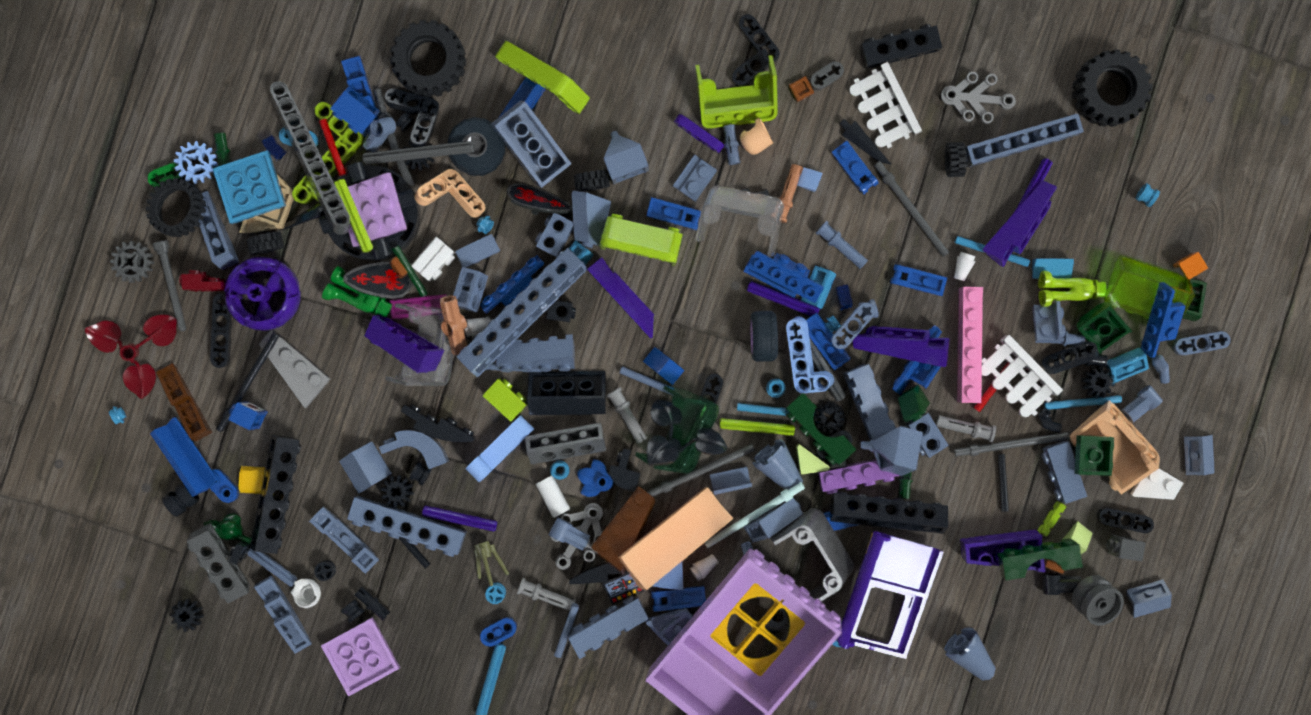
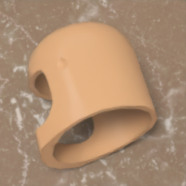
(756, 139)

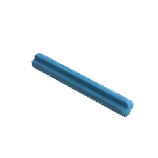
(490, 680)

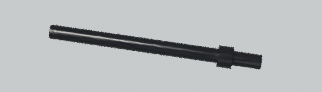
(248, 380)

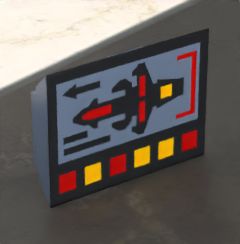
(621, 588)

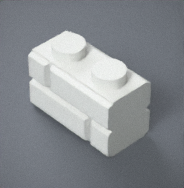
(433, 259)

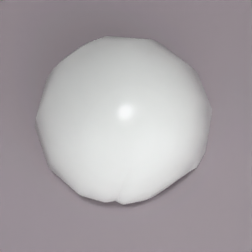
(306, 593)

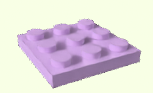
(377, 207)
(360, 656)

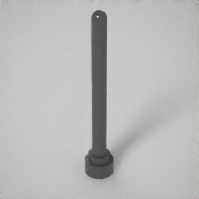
(162, 249)

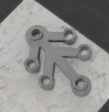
(975, 98)
(584, 526)

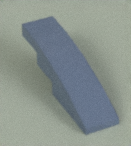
(283, 614)

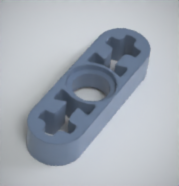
(847, 340)
(1187, 340)

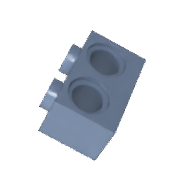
(559, 236)
(470, 289)
(930, 432)

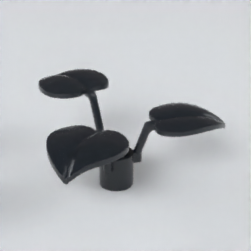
(666, 450)

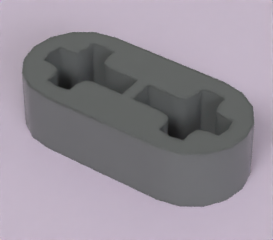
(824, 72)

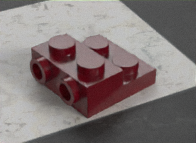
(200, 282)

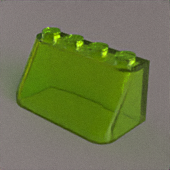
(1136, 284)

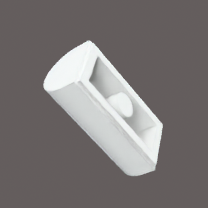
(552, 496)

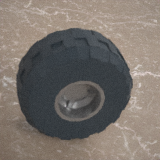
(488, 147)

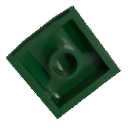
(1103, 326)

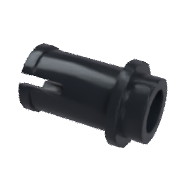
(1101, 360)

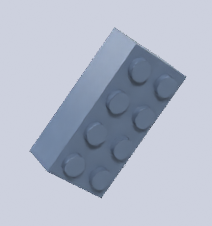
(530, 144)

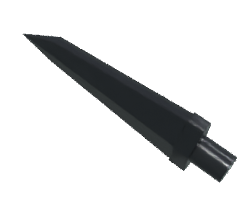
(858, 137)
(310, 214)

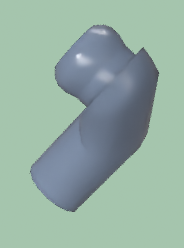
(1162, 368)

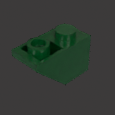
(913, 404)

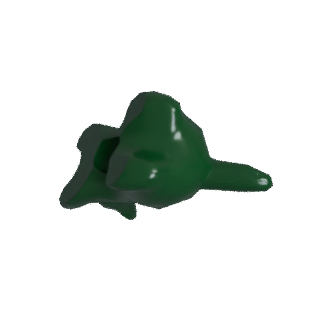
(229, 528)

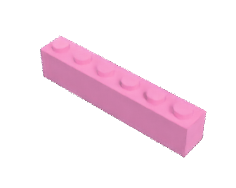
(969, 344)

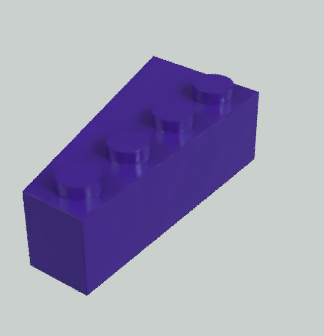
(404, 344)
(984, 549)

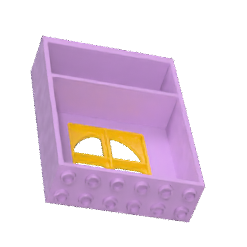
(713, 677)

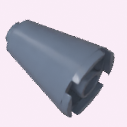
(778, 465)
(970, 654)

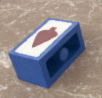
(247, 415)

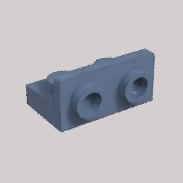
(1048, 323)

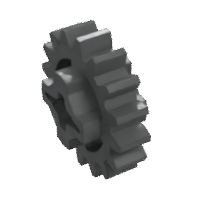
(123, 261)

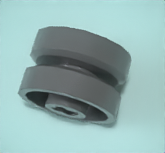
(1097, 600)

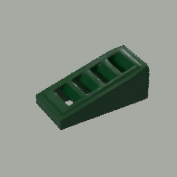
(1195, 312)

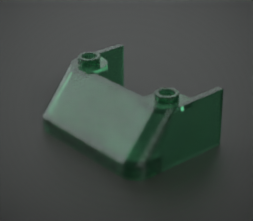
(696, 414)

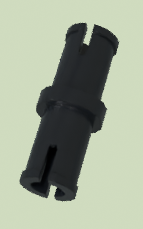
(372, 603)

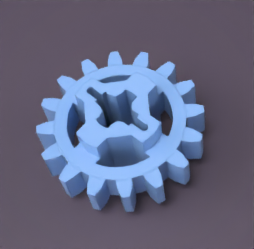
(192, 170)

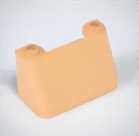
(1132, 454)

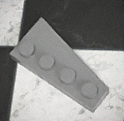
(298, 372)

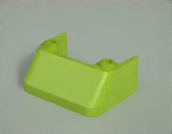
(738, 104)
(641, 239)

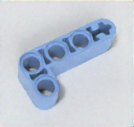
(805, 355)
(499, 449)

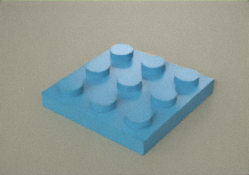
(249, 187)

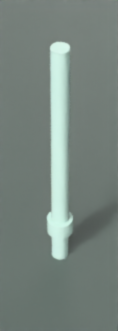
(786, 495)

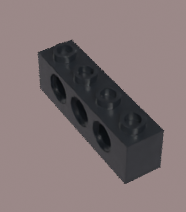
(929, 35)

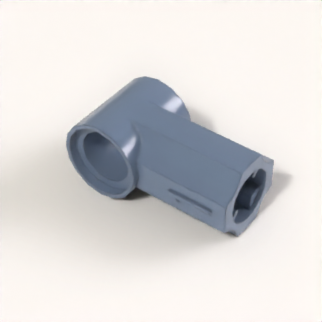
(378, 133)
(1146, 400)
(565, 532)

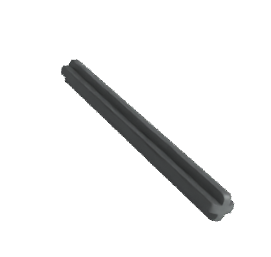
(419, 152)

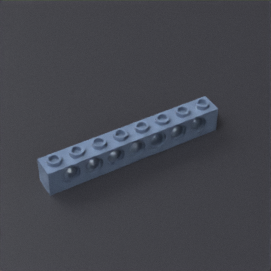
(521, 322)

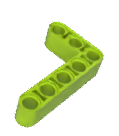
(543, 75)
(343, 141)

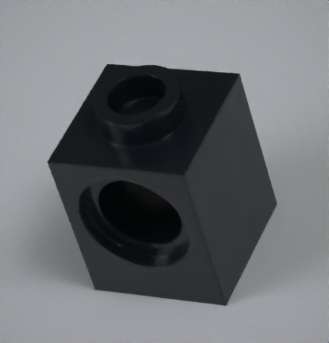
(552, 312)

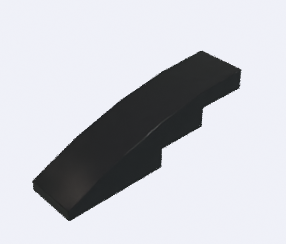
(594, 574)

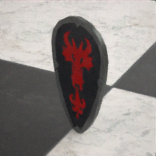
(537, 199)
(378, 280)

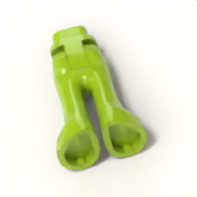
(1080, 289)

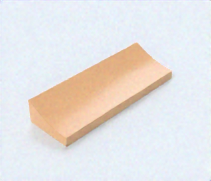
(675, 538)

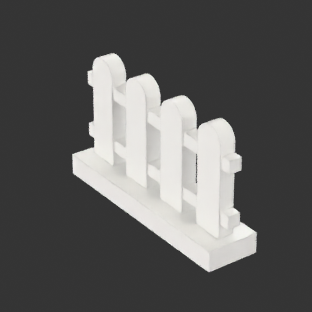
(889, 115)
(1029, 379)

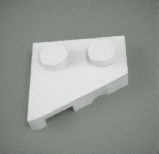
(1157, 485)

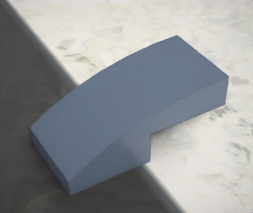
(477, 251)

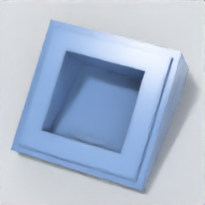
(809, 179)

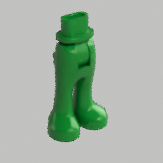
(363, 302)

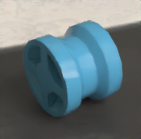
(1147, 195)
(495, 597)

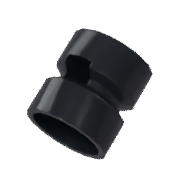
(178, 501)

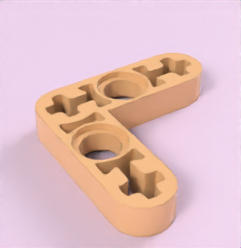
(449, 186)

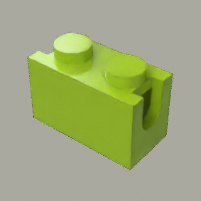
(505, 399)

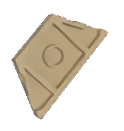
(272, 220)

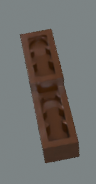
(184, 403)

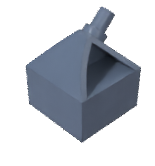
(624, 159)
(896, 450)

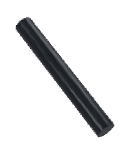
(1003, 482)
(414, 551)

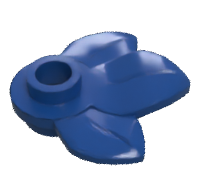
(591, 478)

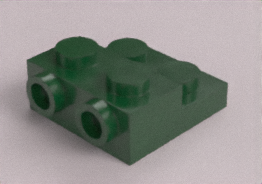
(1094, 455)

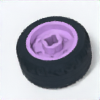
(763, 336)

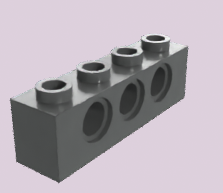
(565, 443)
(208, 537)

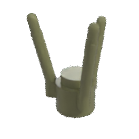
(484, 551)

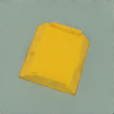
(250, 479)

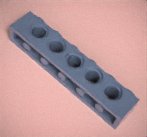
(1023, 140)
(362, 505)

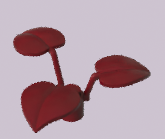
(137, 378)

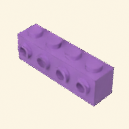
(852, 475)

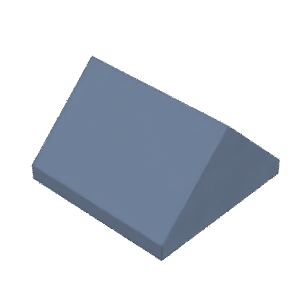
(365, 467)

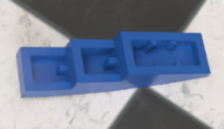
(358, 81)

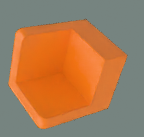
(1191, 265)

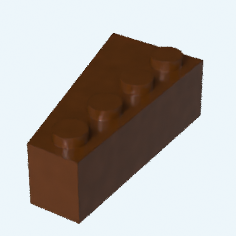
(624, 529)

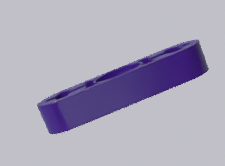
(699, 133)

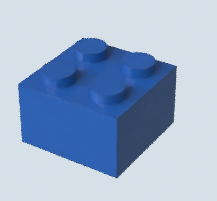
(354, 110)

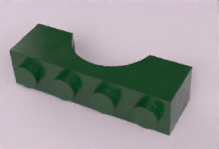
(836, 448)
(1015, 563)

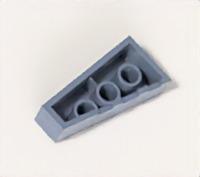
(538, 354)
(869, 401)
(608, 625)

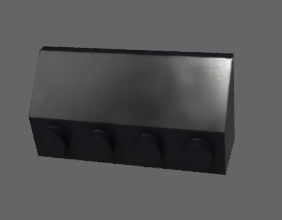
(567, 393)

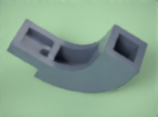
(427, 445)

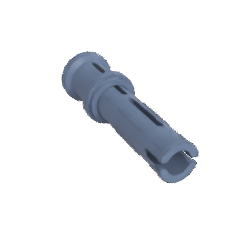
(834, 239)

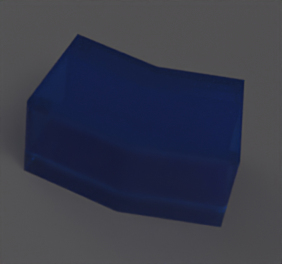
(273, 147)
(844, 297)

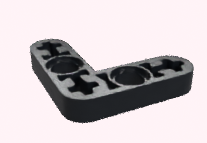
(760, 56)
(420, 109)

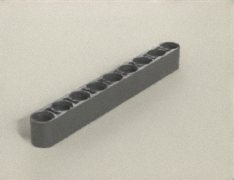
(312, 165)

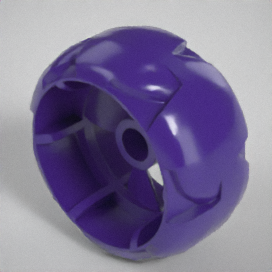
(282, 279)

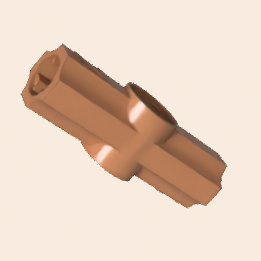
(453, 324)

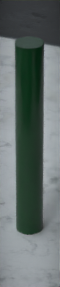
(411, 273)

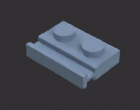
(694, 178)

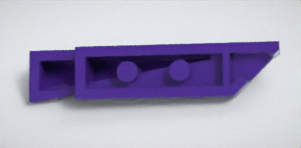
(1021, 225)
(623, 296)
(904, 344)

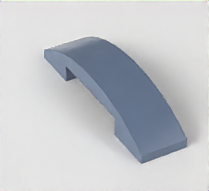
(345, 538)

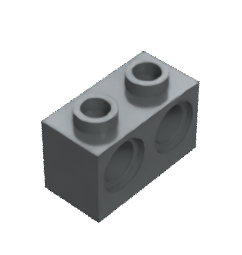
(1125, 547)

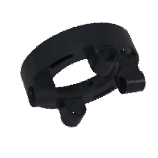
(410, 209)

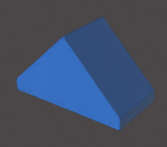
(663, 365)

